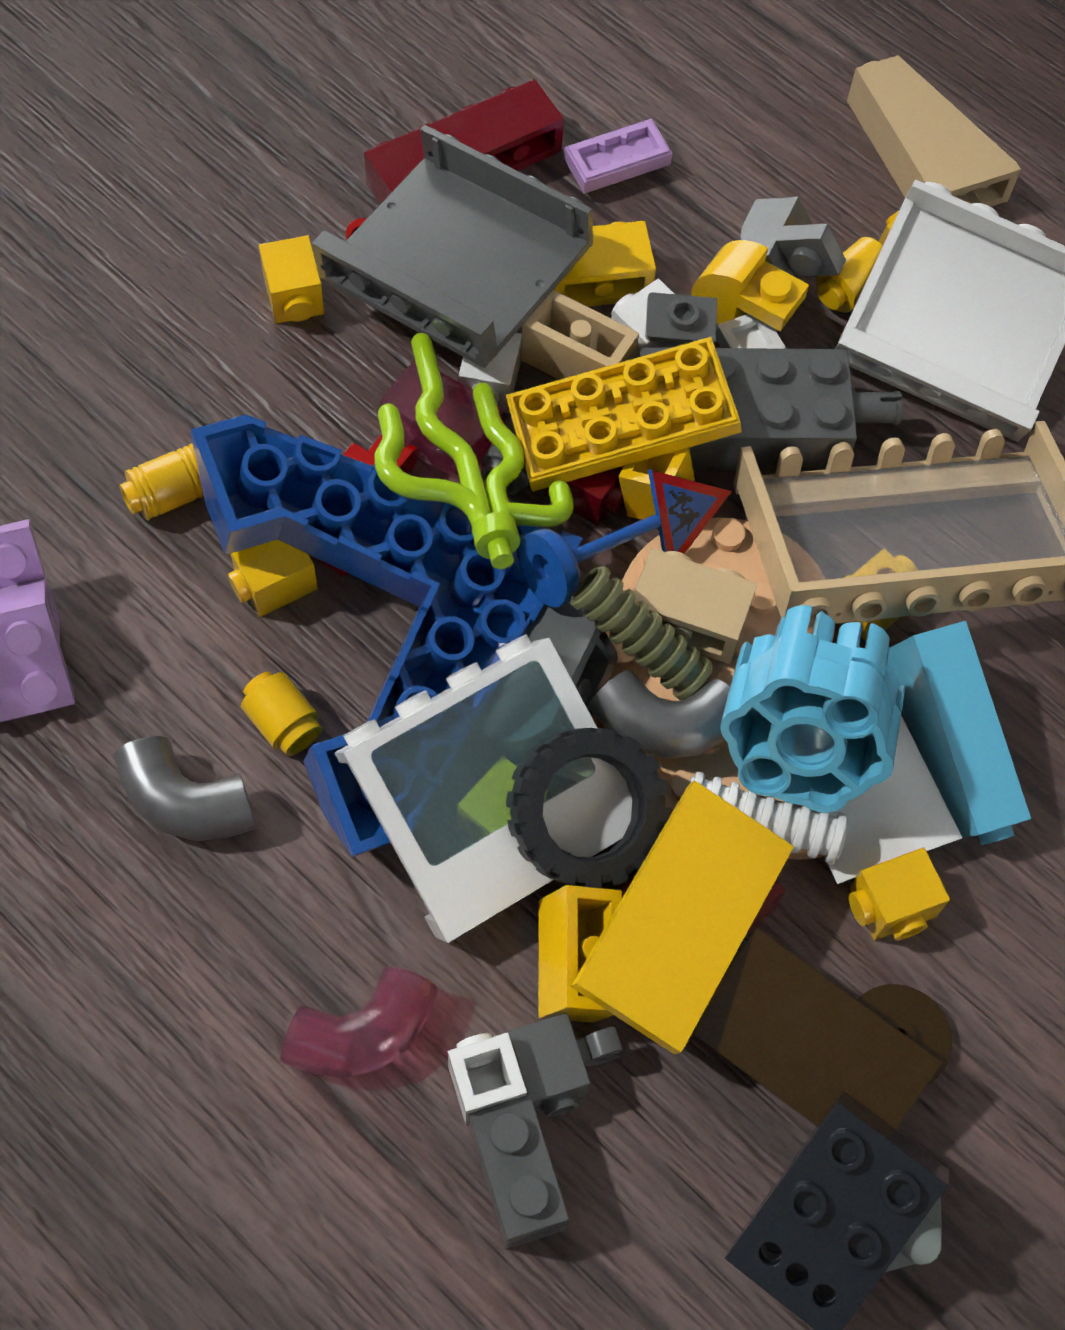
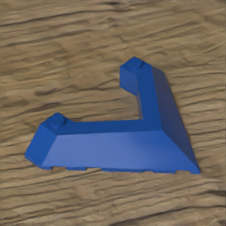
(339, 511)

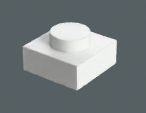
(747, 333)

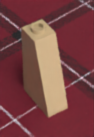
(927, 136)

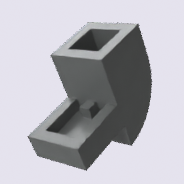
(792, 239)

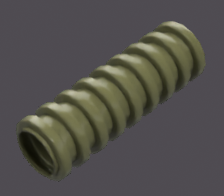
(642, 633)

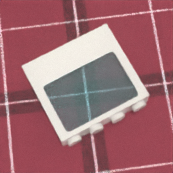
(445, 777)

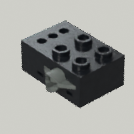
(843, 1216)

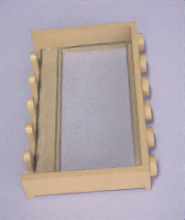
(911, 532)

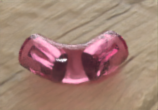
(365, 1039)

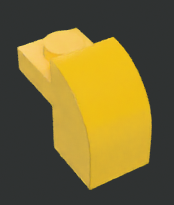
(750, 285)

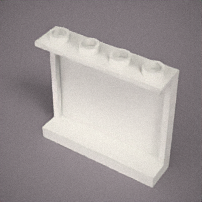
(962, 310)

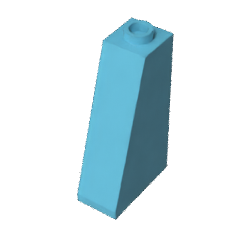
(959, 731)

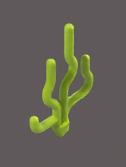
(485, 504)

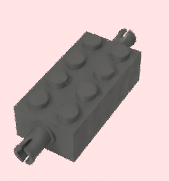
(791, 402)

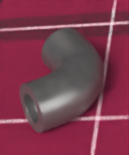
(662, 725)
(175, 803)

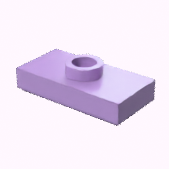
(617, 155)

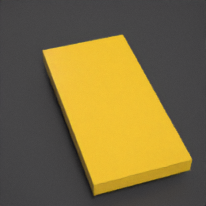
(623, 413)
(683, 918)

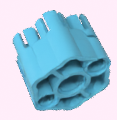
(813, 714)

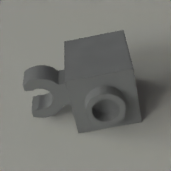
(556, 1062)

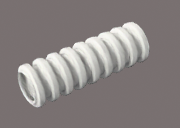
(795, 824)

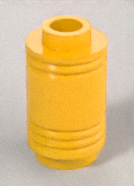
(162, 483)

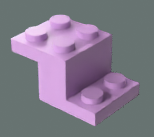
(30, 650)

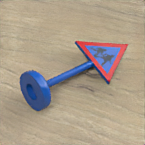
(681, 515)

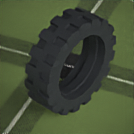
(647, 811)

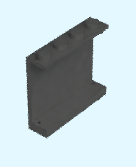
(460, 248)

